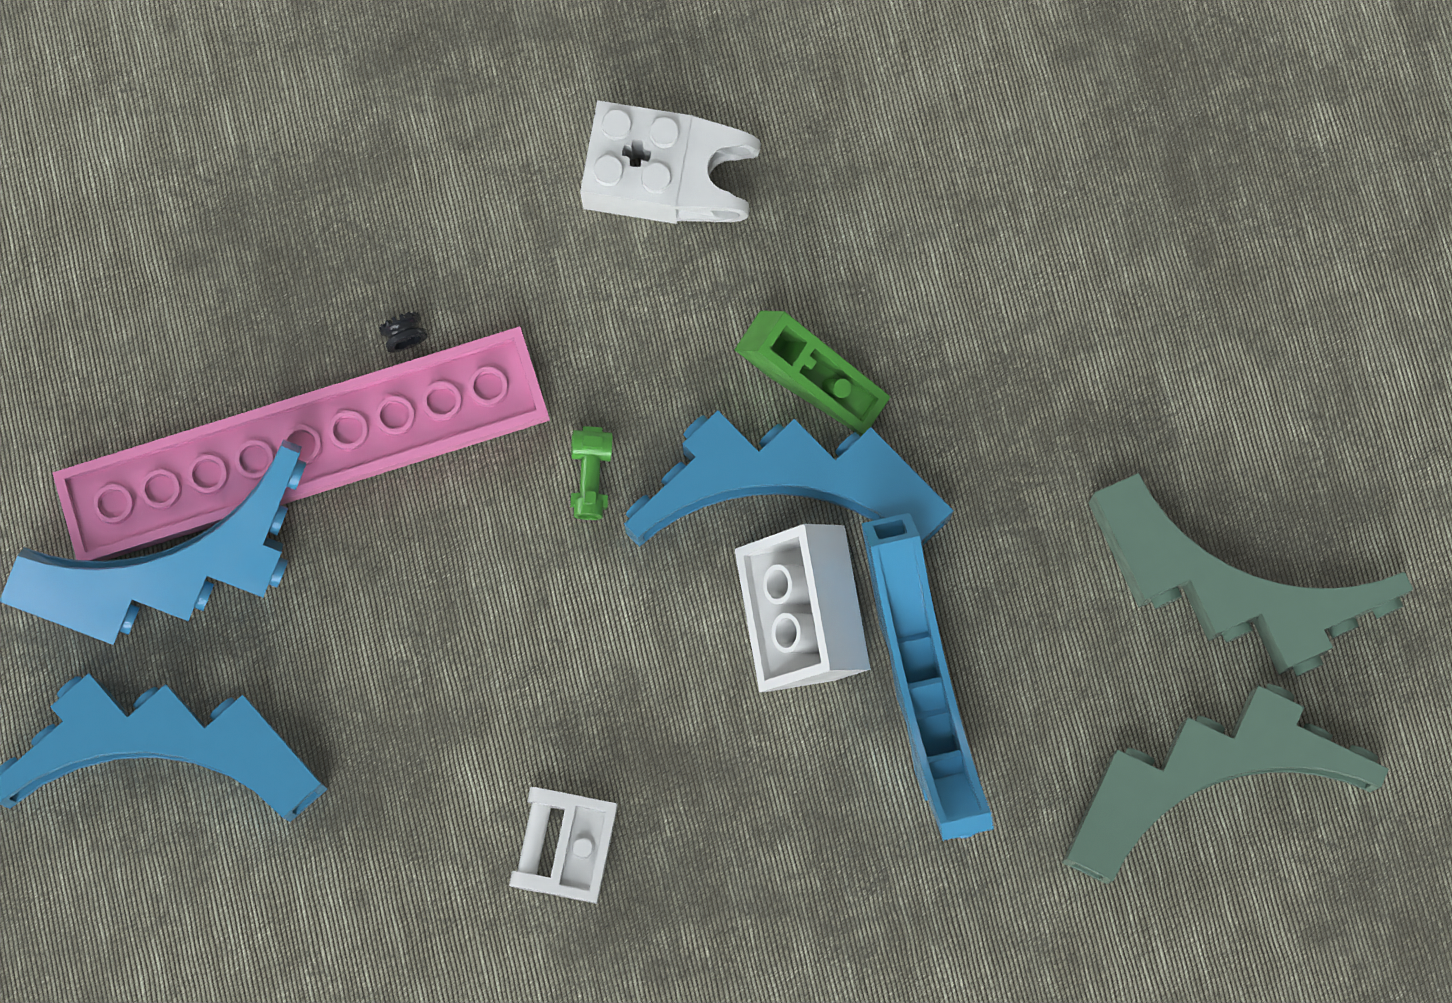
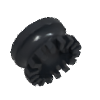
(403, 333)

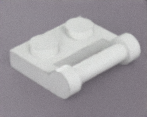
(580, 847)

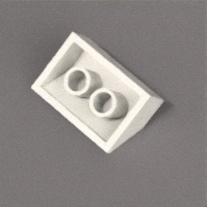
(802, 607)

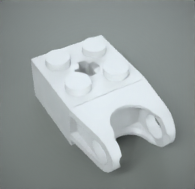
(676, 169)

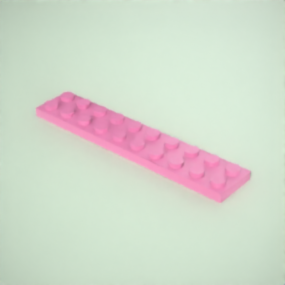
(344, 435)

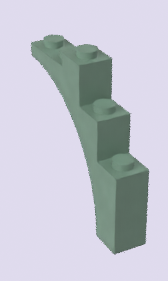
(1289, 618)
(1262, 741)

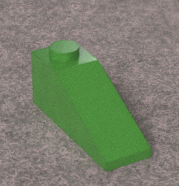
(811, 370)

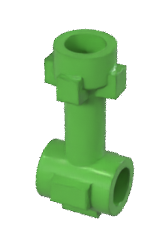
(591, 448)

